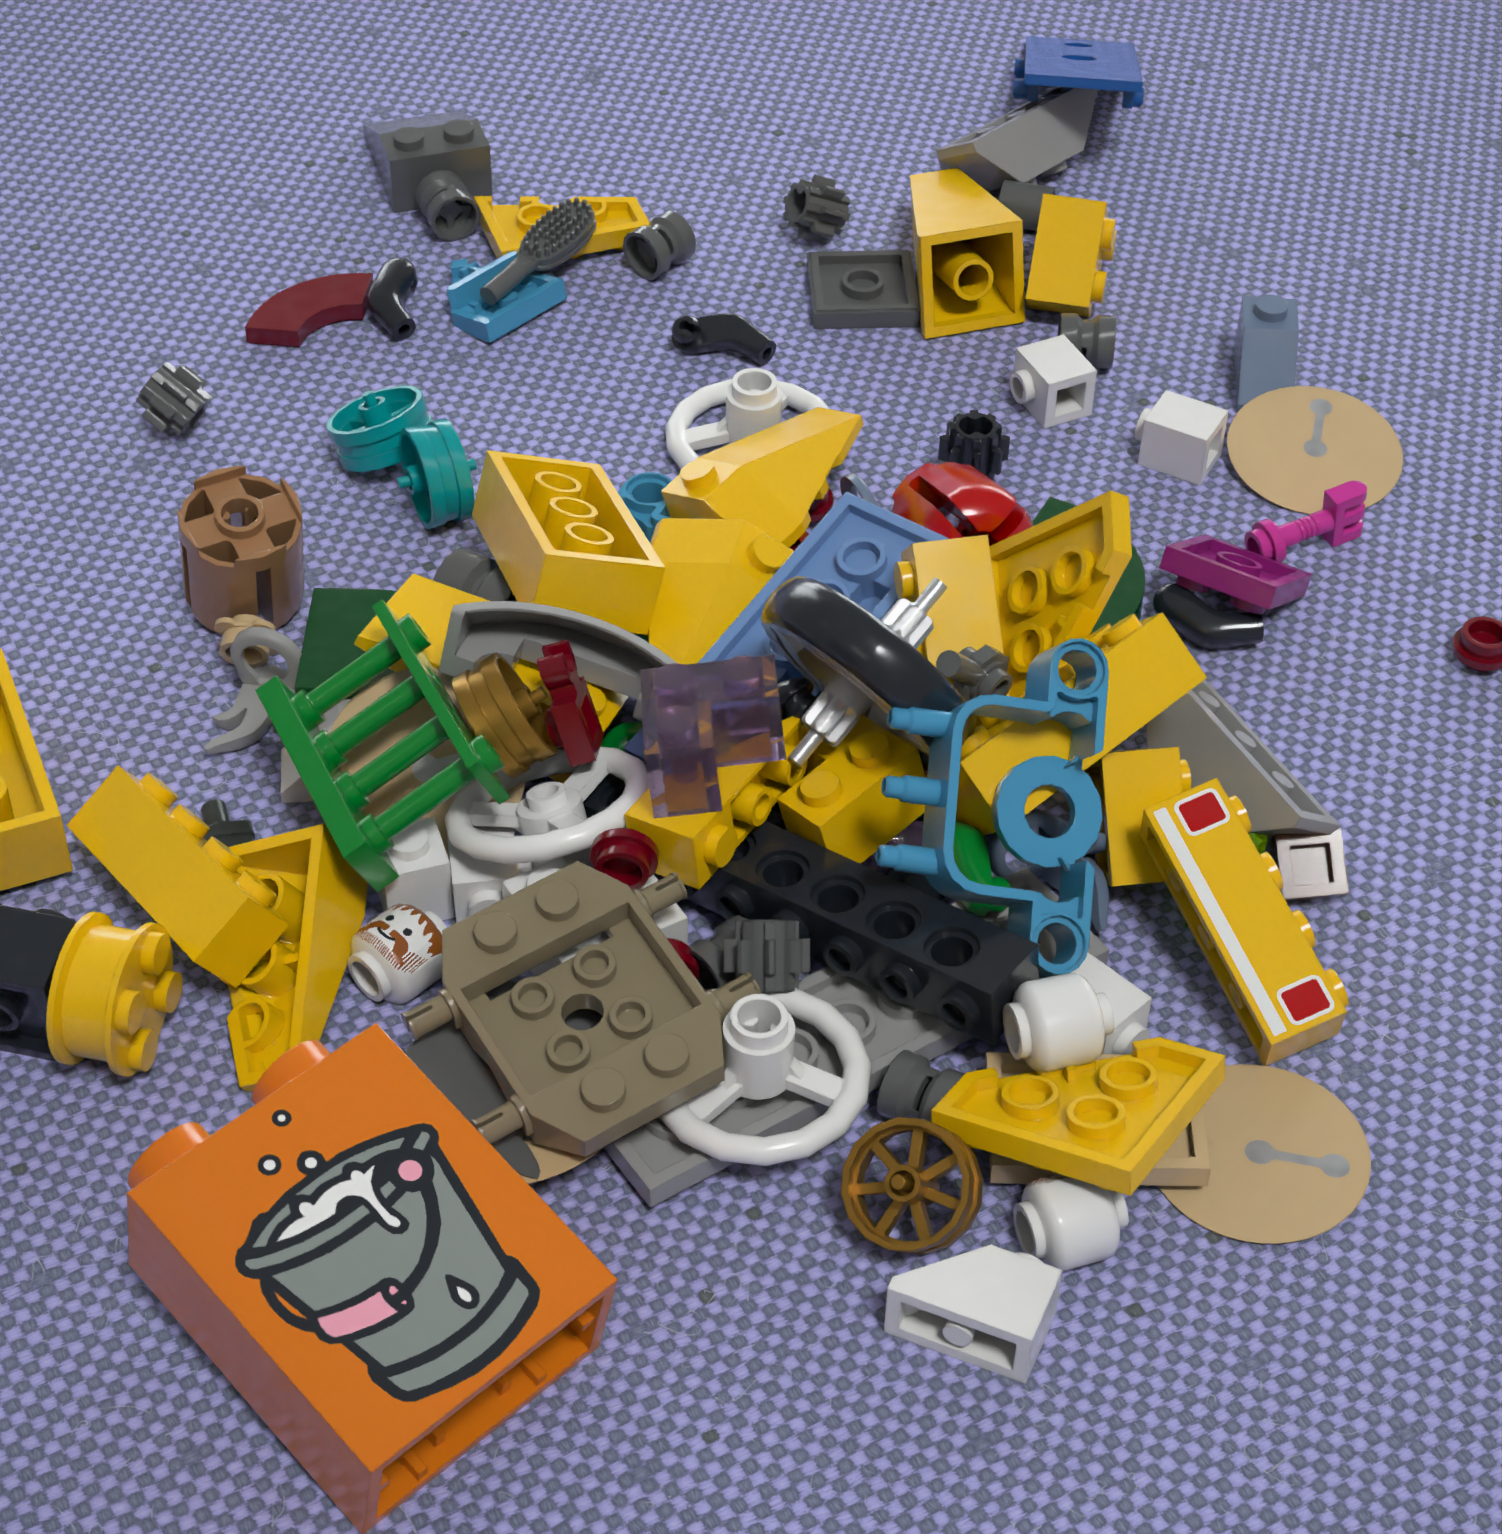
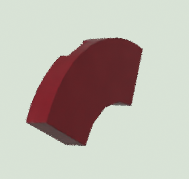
(309, 306)

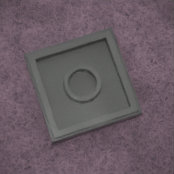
(862, 289)

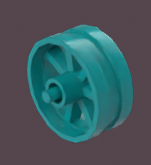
(371, 425)
(436, 473)

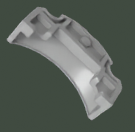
(520, 629)

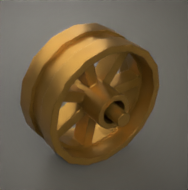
(505, 713)
(911, 1185)

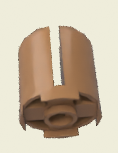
(241, 547)

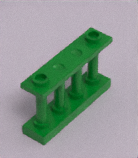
(320, 754)

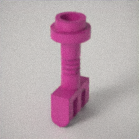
(1336, 523)

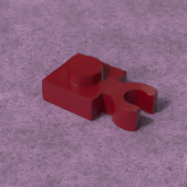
(572, 714)

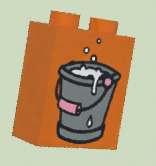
(364, 1269)

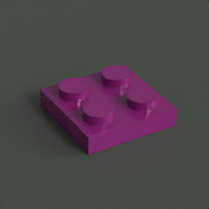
(1247, 576)

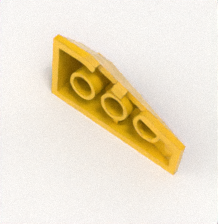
(767, 475)
(707, 580)

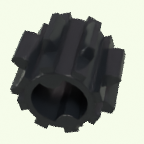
(975, 441)

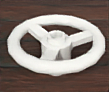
(752, 404)
(549, 815)
(763, 1065)

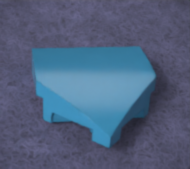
(489, 322)

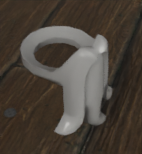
(248, 713)

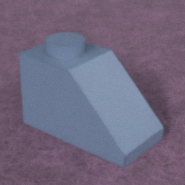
(1265, 346)

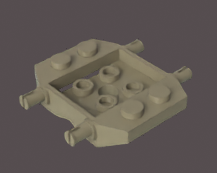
(568, 1084)

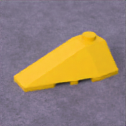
(299, 976)

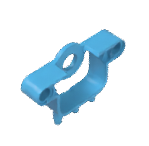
(1045, 699)

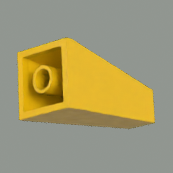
(965, 255)

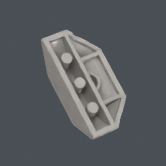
(1024, 141)
(1226, 748)

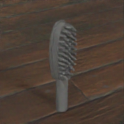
(545, 246)

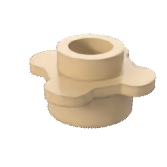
(229, 628)

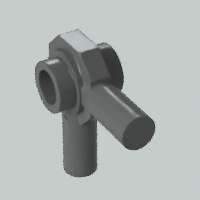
(976, 671)

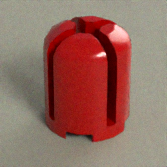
(966, 494)

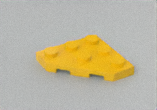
(1059, 578)
(1088, 1120)

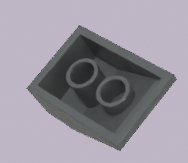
(424, 144)

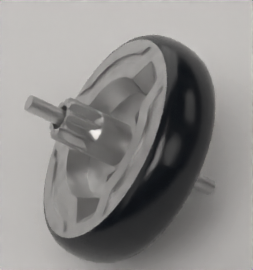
(858, 660)

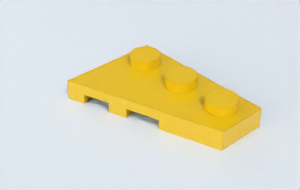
(509, 223)

